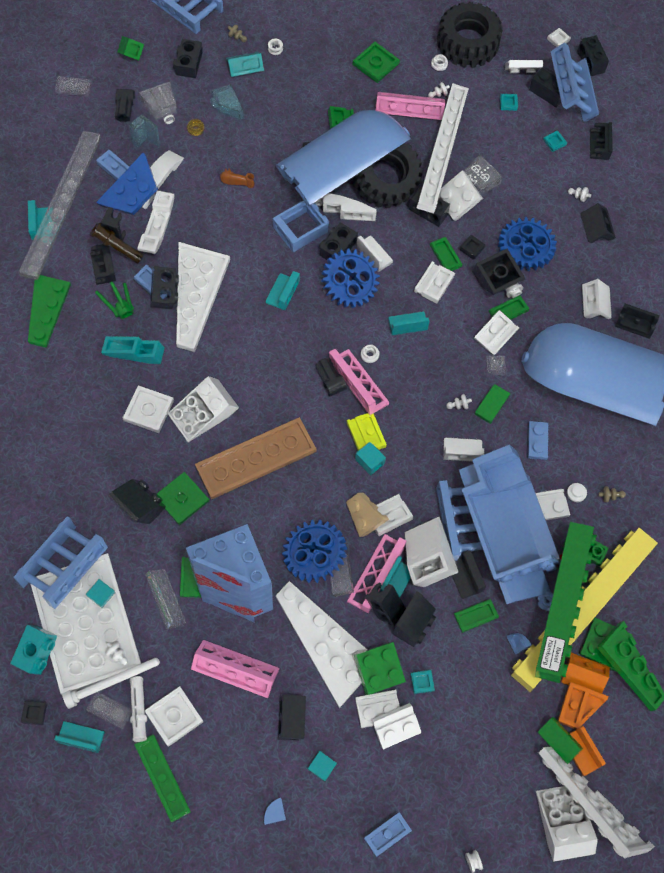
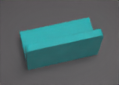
(245, 64)
(35, 217)
(283, 290)
(408, 323)
(398, 577)
(80, 737)

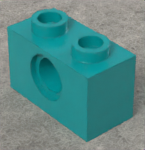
(25, 656)

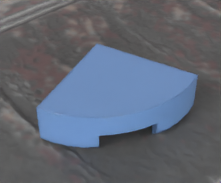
(518, 642)
(274, 812)

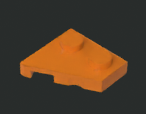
(579, 705)

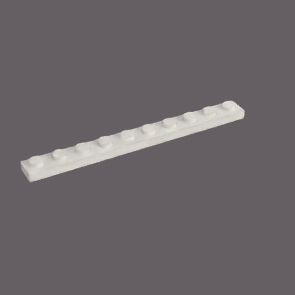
(442, 149)

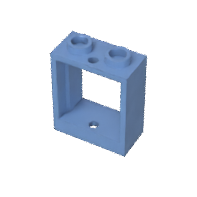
(294, 212)

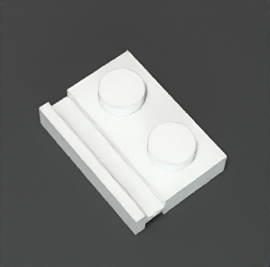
(528, 65)
(434, 282)
(496, 332)
(553, 504)
(397, 513)
(375, 705)
(396, 726)

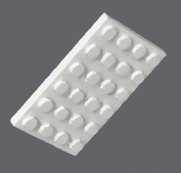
(86, 629)

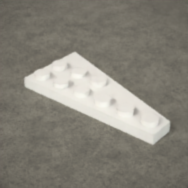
(199, 282)
(325, 642)
(597, 808)

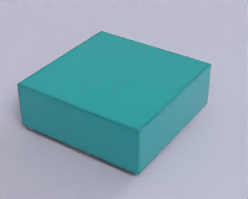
(508, 102)
(555, 141)
(100, 593)
(422, 682)
(322, 766)

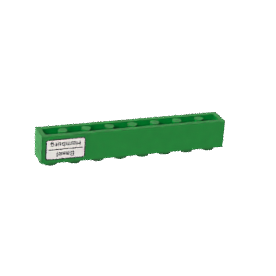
(564, 603)

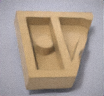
(365, 514)

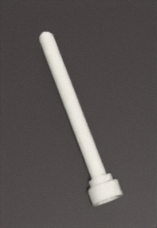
(71, 698)

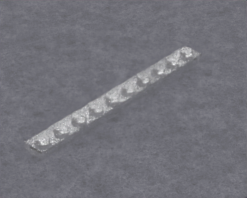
(59, 206)

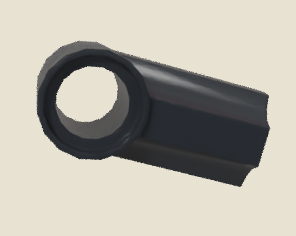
(124, 104)
(331, 379)

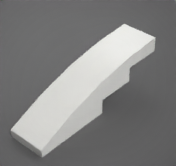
(347, 207)

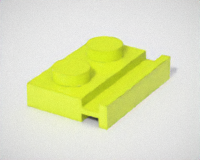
(366, 430)

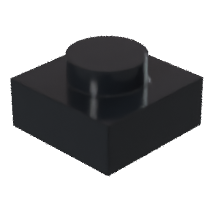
(472, 247)
(33, 713)

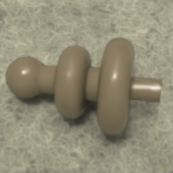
(238, 34)
(613, 494)

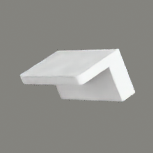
(375, 251)
(596, 299)
(462, 449)

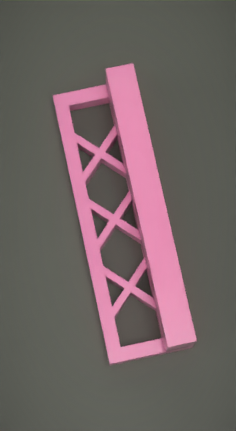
(410, 105)
(356, 384)
(397, 550)
(233, 670)

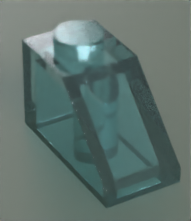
(227, 103)

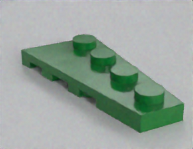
(47, 304)
(625, 658)

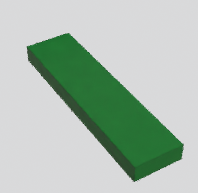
(162, 778)

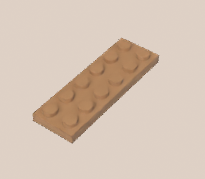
(255, 458)

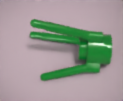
(123, 308)

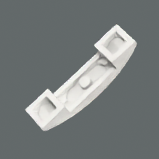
(162, 168)
(157, 223)

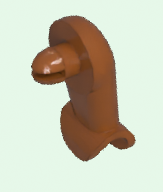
(235, 179)

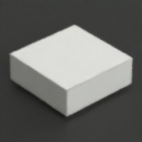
(558, 37)

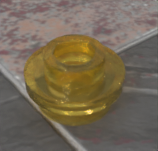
(195, 123)

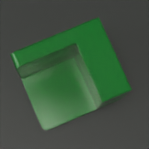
(130, 48)

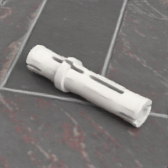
(138, 712)

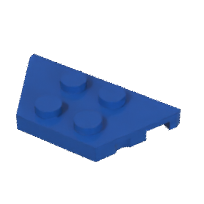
(131, 188)

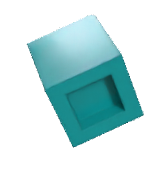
(370, 458)

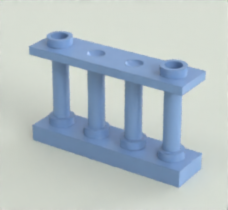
(182, 13)
(574, 82)
(448, 513)
(72, 574)

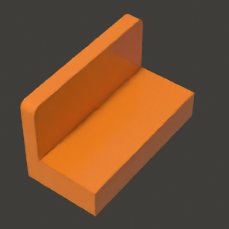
(586, 673)
(589, 758)

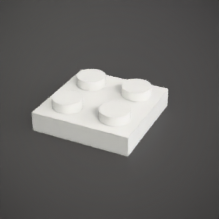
(460, 194)
(148, 409)
(173, 716)

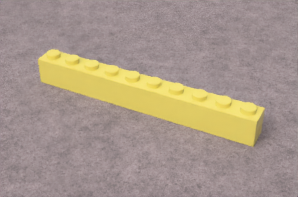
(595, 597)

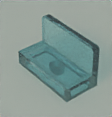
(143, 131)

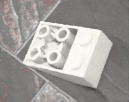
(203, 408)
(429, 554)
(565, 825)

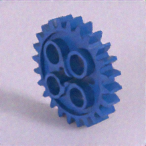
(528, 243)
(341, 290)
(309, 567)

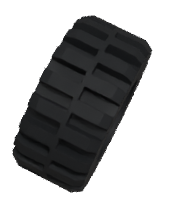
(464, 50)
(388, 194)

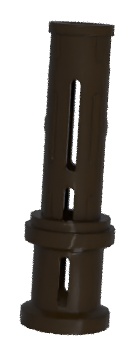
(109, 238)

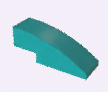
(133, 349)

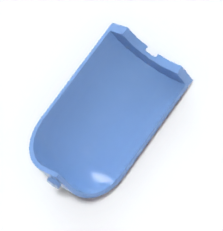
(342, 153)
(598, 370)

